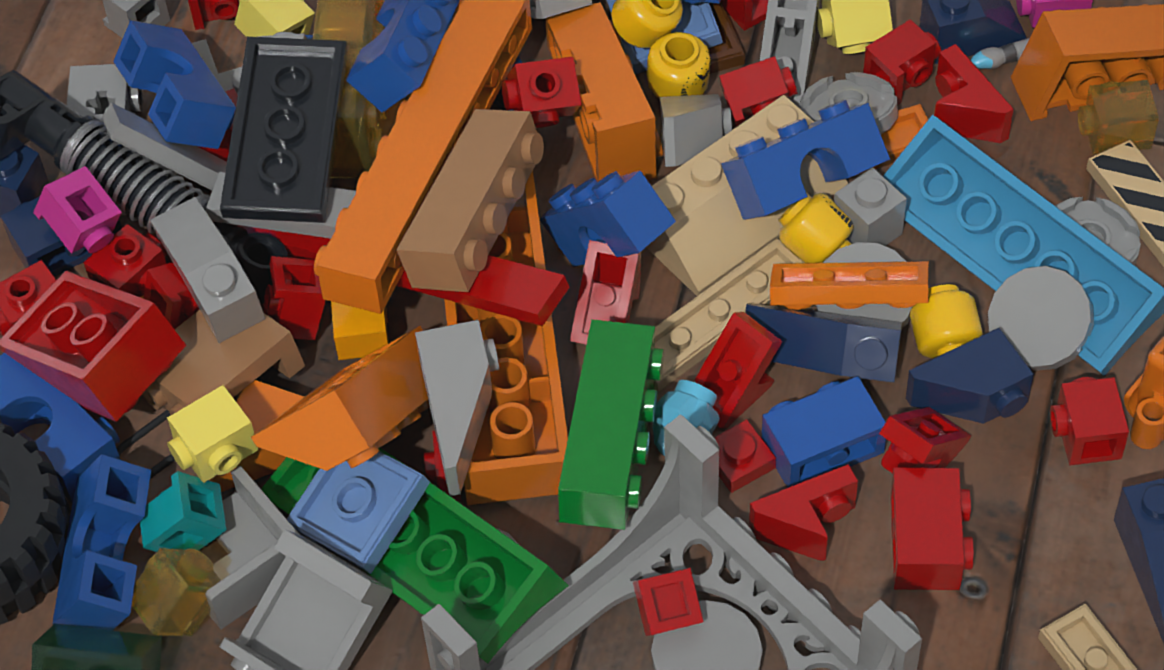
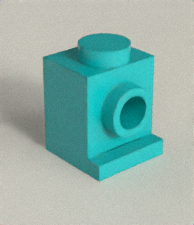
(184, 515)

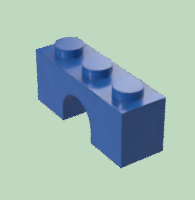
(402, 52)
(188, 99)
(768, 174)
(613, 211)
(73, 435)
(94, 579)

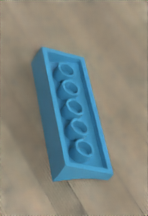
(1003, 226)

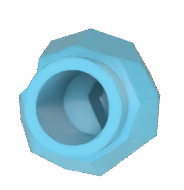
(690, 401)

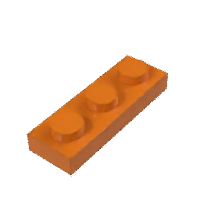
(849, 284)

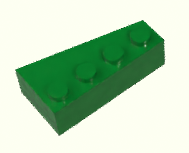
(610, 425)

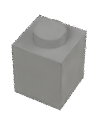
(873, 208)

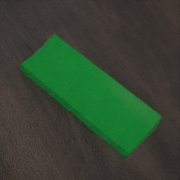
(448, 560)

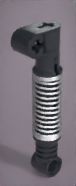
(142, 188)

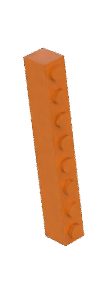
(465, 75)

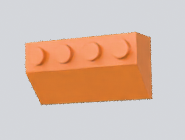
(353, 409)

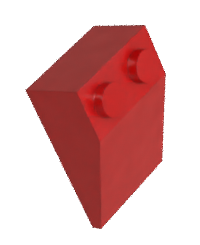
(94, 343)

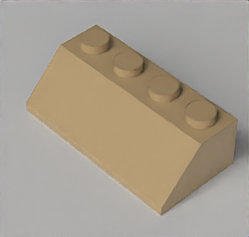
(708, 227)

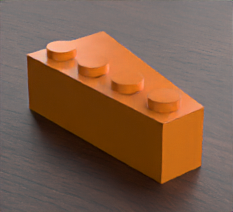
(1088, 49)
(614, 113)

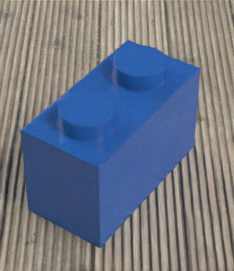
(823, 431)

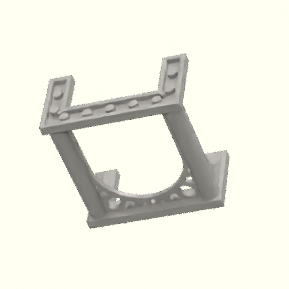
(671, 519)

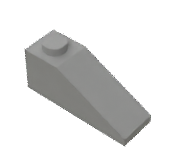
(791, 38)
(209, 269)
(458, 389)

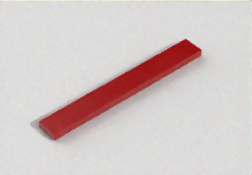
(499, 288)

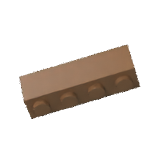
(471, 200)

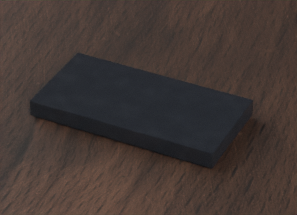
(284, 130)

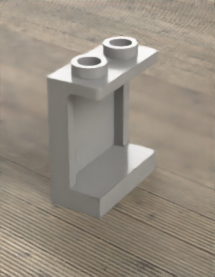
(310, 612)

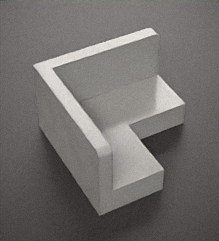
(251, 560)

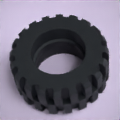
(34, 525)

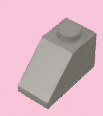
(691, 125)

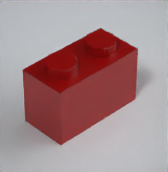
(929, 529)

